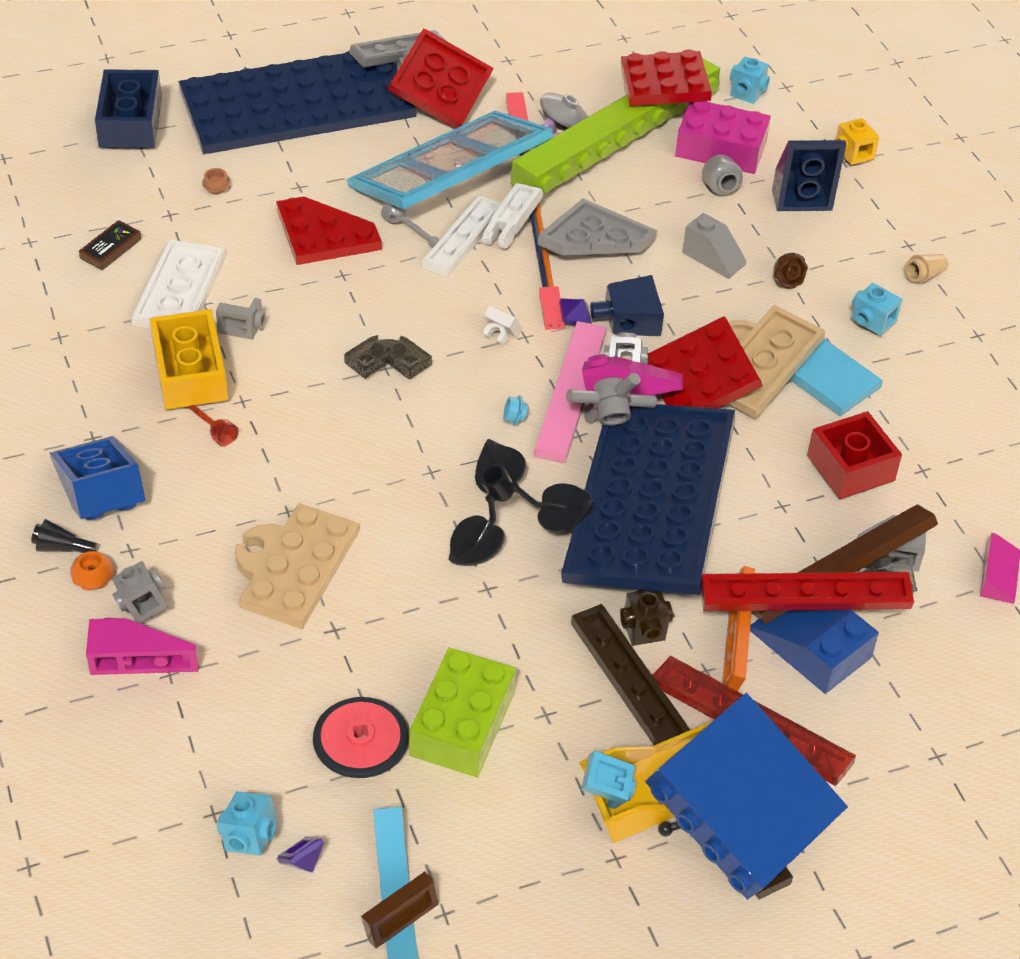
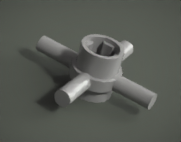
(612, 400)

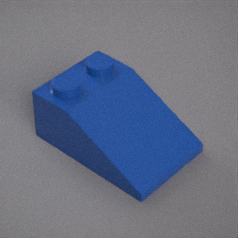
(99, 477)
(820, 643)

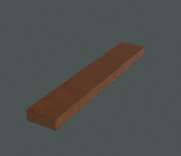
(868, 547)

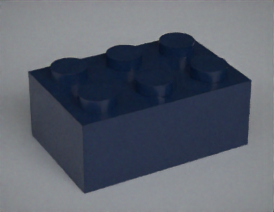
(128, 108)

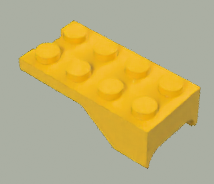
(642, 809)

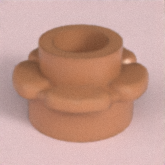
(216, 180)

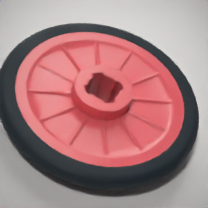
(362, 756)

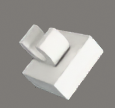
(501, 322)

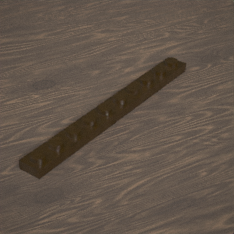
(639, 690)

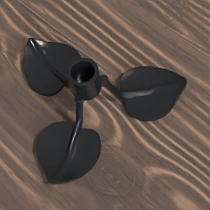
(497, 475)

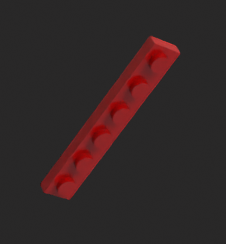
(806, 591)

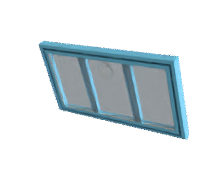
(449, 159)

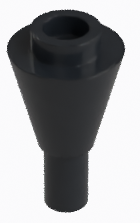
(54, 538)

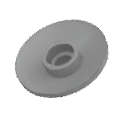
(563, 108)

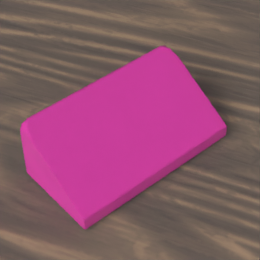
(1000, 570)

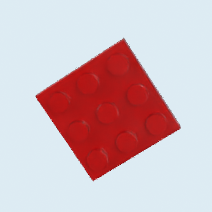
(665, 78)
(440, 79)
(711, 364)

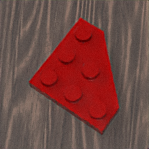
(323, 232)

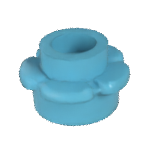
(515, 410)

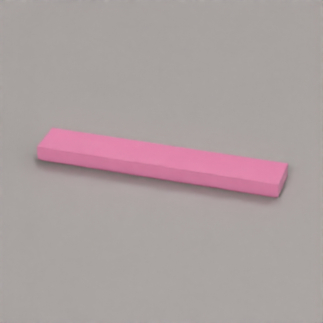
(562, 415)

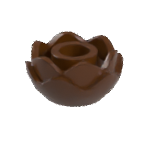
(797, 267)

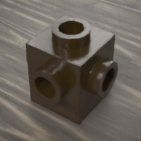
(646, 616)

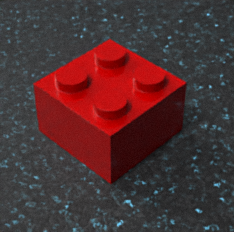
(854, 454)

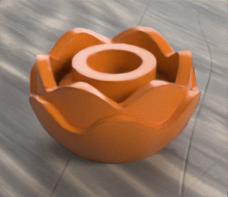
(92, 570)

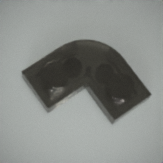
(400, 354)

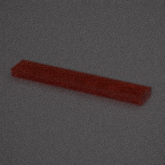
(714, 698)

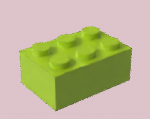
(462, 712)

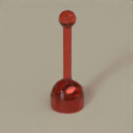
(221, 430)

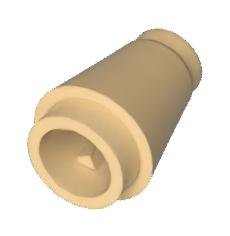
(925, 267)

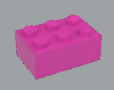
(723, 130)

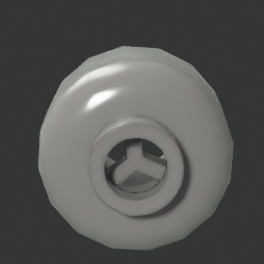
(722, 174)

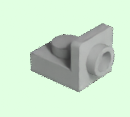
(240, 320)

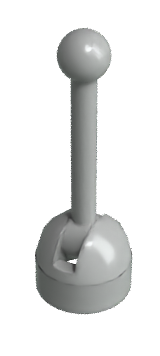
(396, 215)

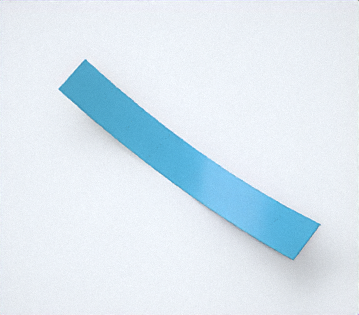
(394, 873)

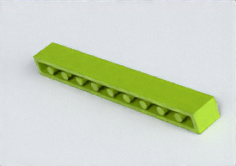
(594, 139)

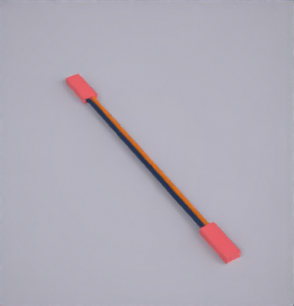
(548, 293)

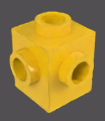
(860, 140)

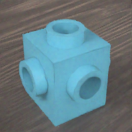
(749, 79)
(876, 308)
(248, 823)

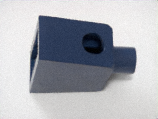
(631, 307)

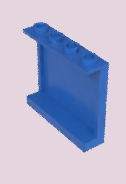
(746, 796)

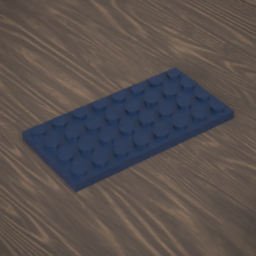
(290, 101)
(653, 500)

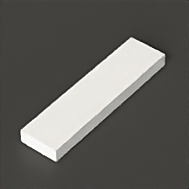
(460, 237)

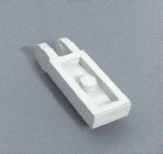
(512, 214)

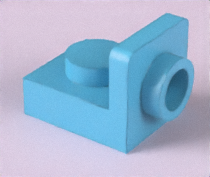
(609, 779)

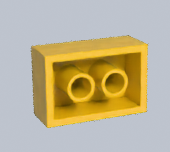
(188, 359)

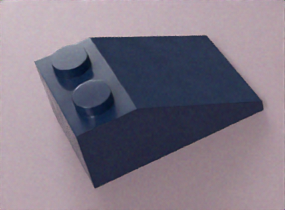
(808, 175)

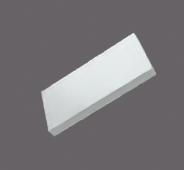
(179, 281)

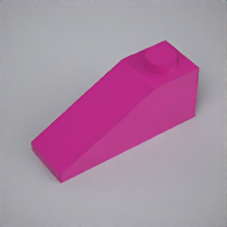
(653, 379)
(133, 648)

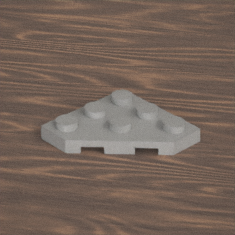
(595, 230)

